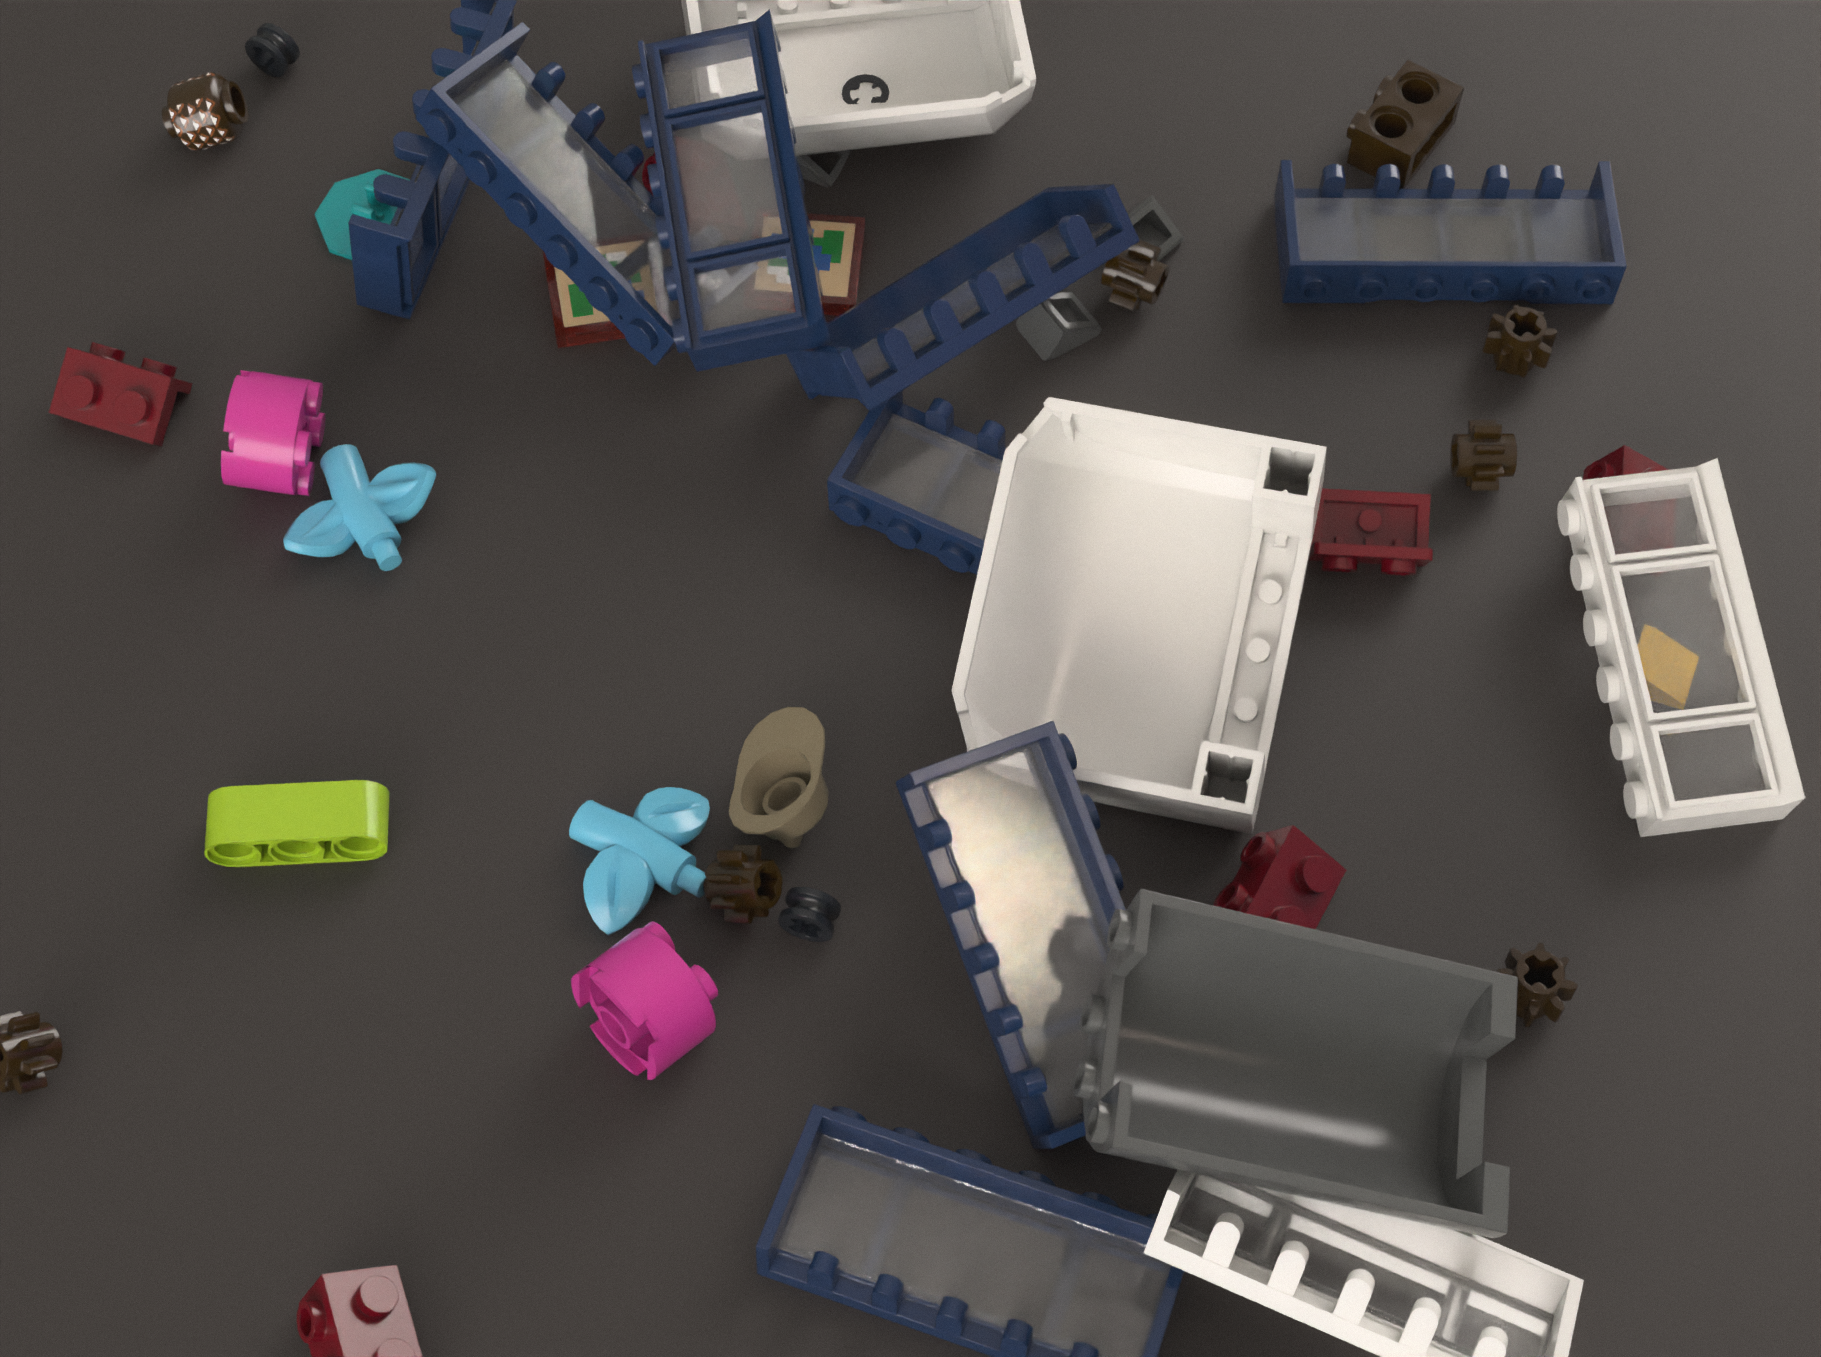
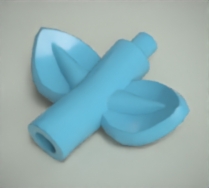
(361, 508)
(639, 853)

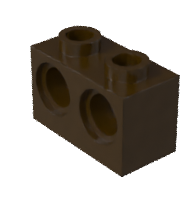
(1404, 121)

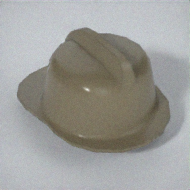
(781, 778)

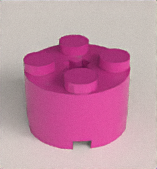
(272, 432)
(647, 1001)

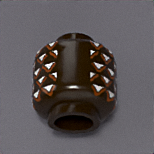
(205, 111)

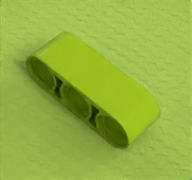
(297, 823)

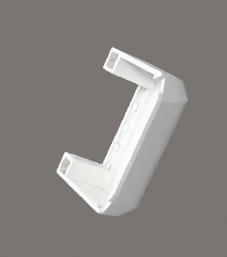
(945, 62)
(1142, 604)

